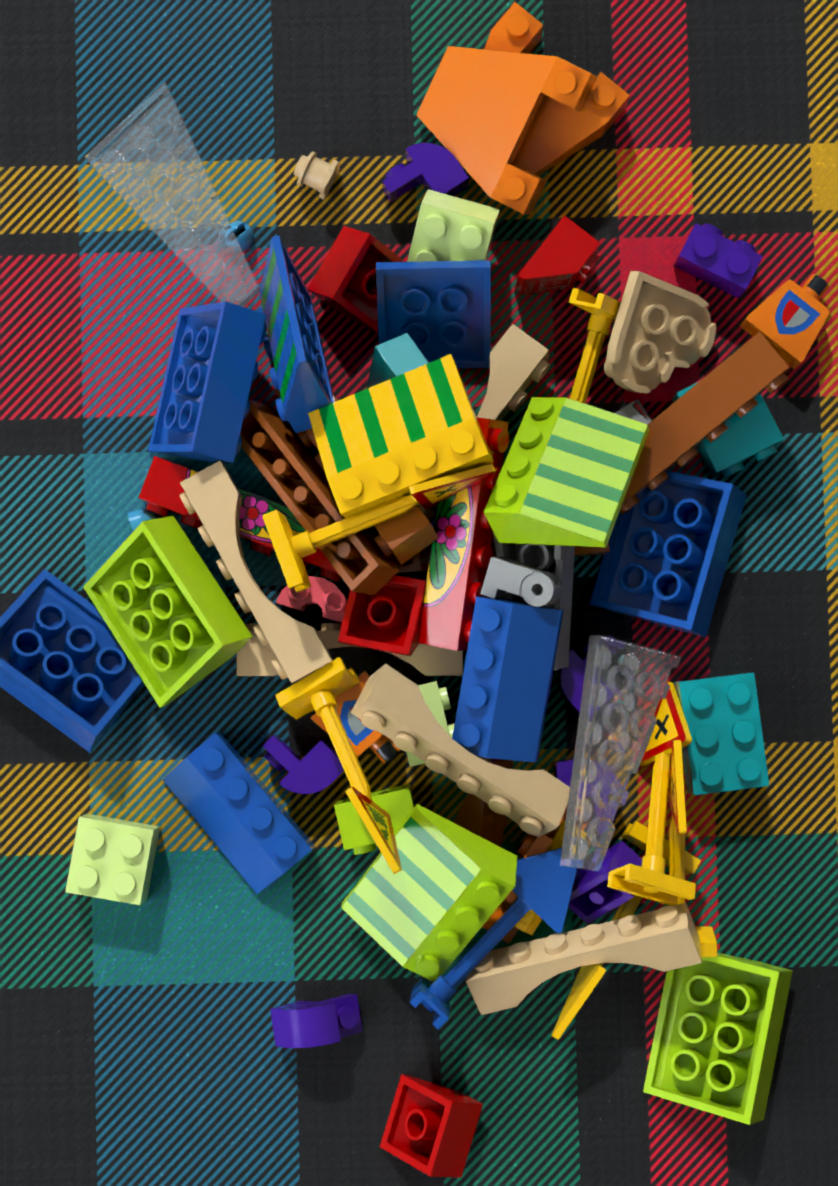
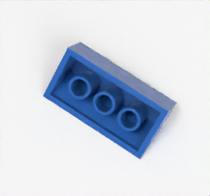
(507, 679)
(238, 812)

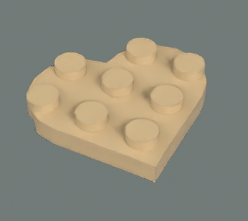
(656, 332)

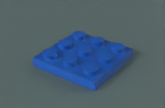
(439, 306)

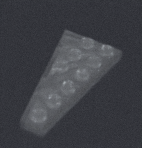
(164, 181)
(611, 739)

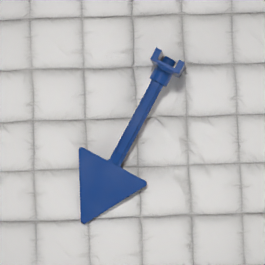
(540, 887)

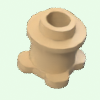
(316, 173)

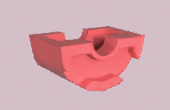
(321, 593)

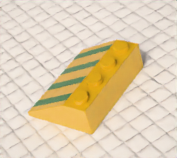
(398, 436)

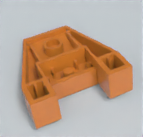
(484, 109)
(556, 128)

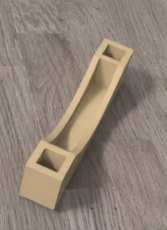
(513, 366)
(218, 505)
(429, 660)
(399, 712)
(653, 939)

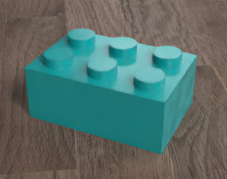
(725, 734)

